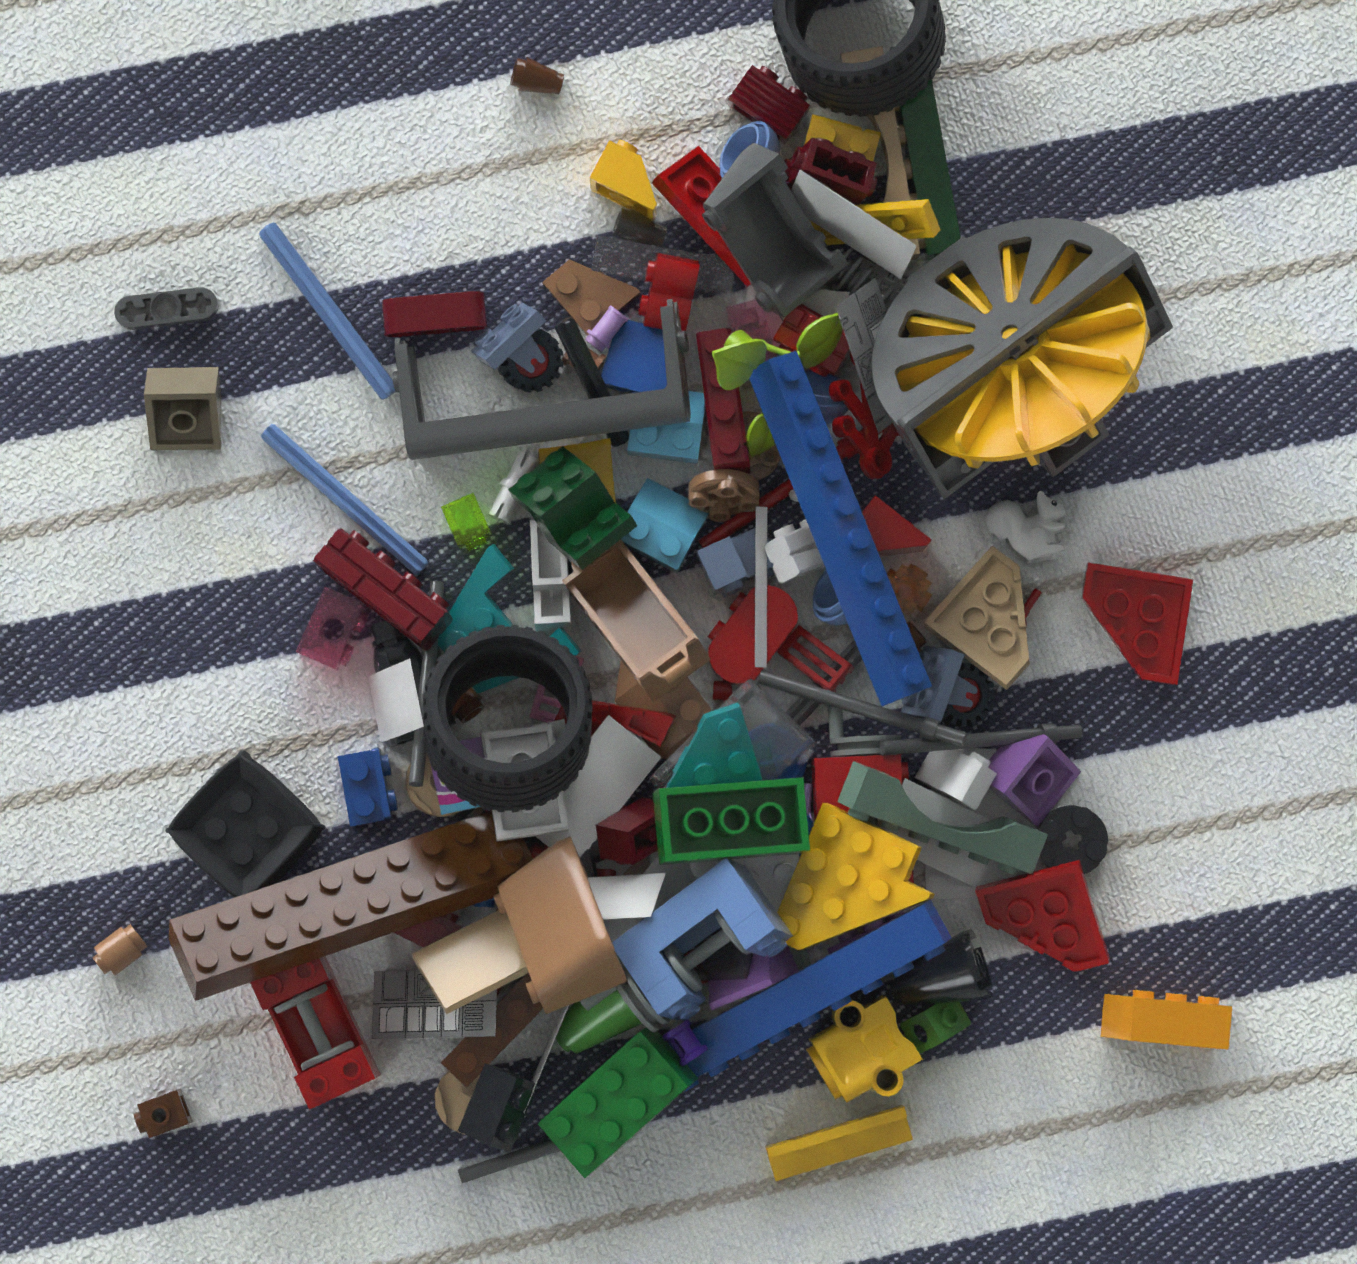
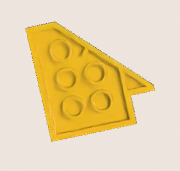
(848, 879)

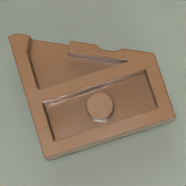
(587, 293)

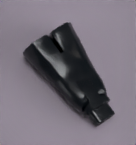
(390, 649)

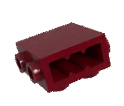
(839, 170)

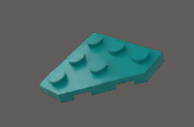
(718, 752)

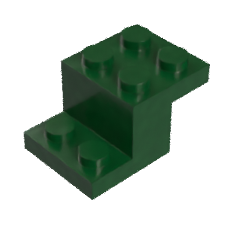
(572, 507)

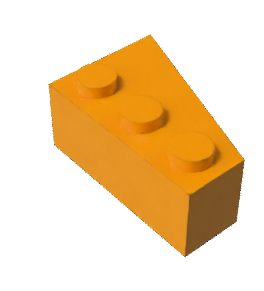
(1167, 1020)

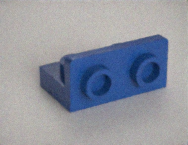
(366, 787)

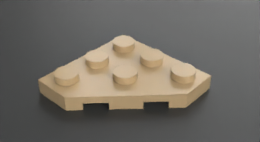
(986, 618)

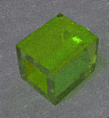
(467, 522)

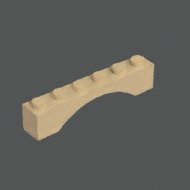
(891, 139)

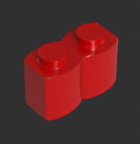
(670, 279)

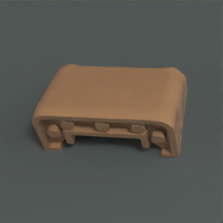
(559, 929)

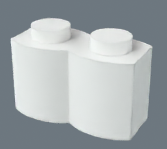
(957, 775)

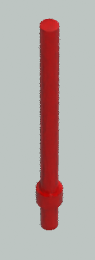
(769, 500)

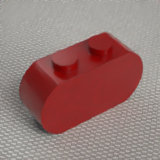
(734, 642)

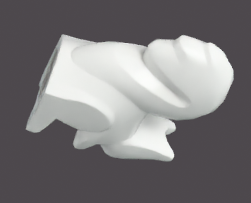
(1029, 535)

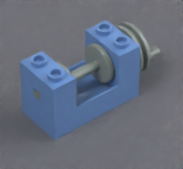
(658, 974)

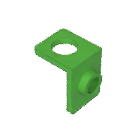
(939, 1022)

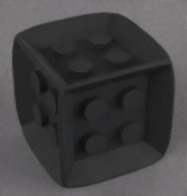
(244, 827)

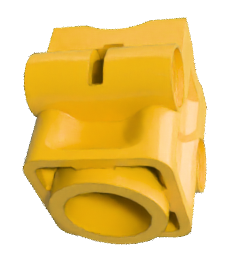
(856, 1053)

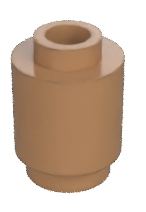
(119, 950)

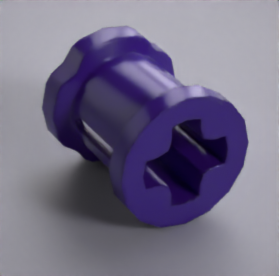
(685, 1042)

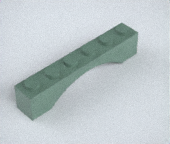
(883, 797)

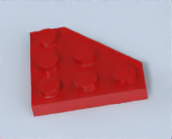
(1142, 616)
(1048, 914)

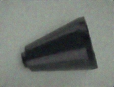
(948, 977)

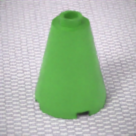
(604, 1021)

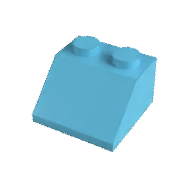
(674, 441)
(664, 526)

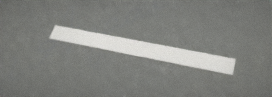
(761, 588)

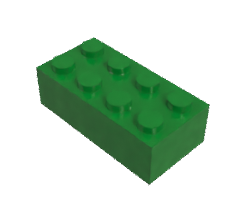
(731, 821)
(617, 1101)

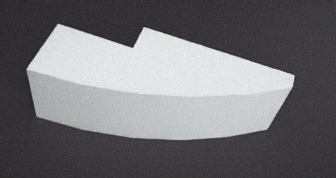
(550, 594)

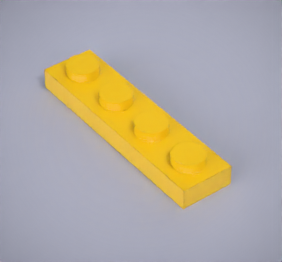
(908, 218)

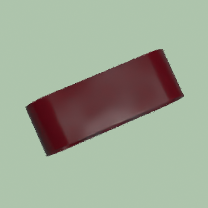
(434, 314)

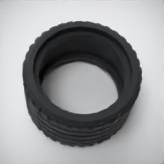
(867, 85)
(497, 654)

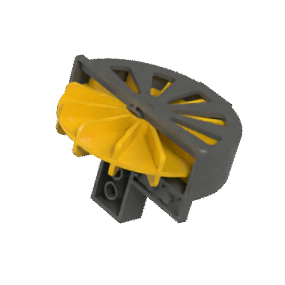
(1015, 347)

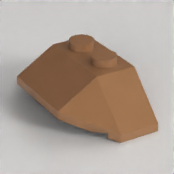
(681, 701)

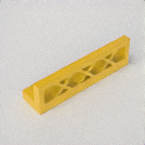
(839, 1142)

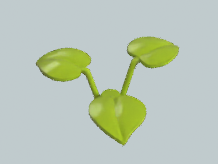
(743, 354)

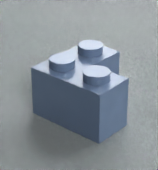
(730, 563)

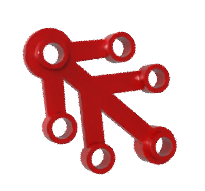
(873, 451)

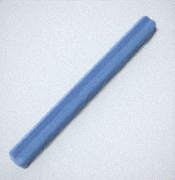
(327, 310)
(344, 499)

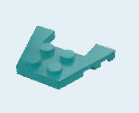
(477, 610)

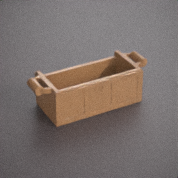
(636, 620)

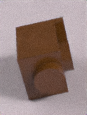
(176, 1114)

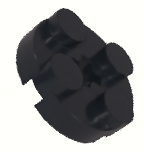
(1079, 821)

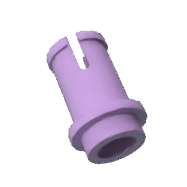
(606, 329)

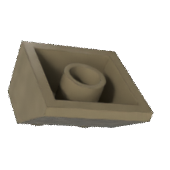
(183, 408)

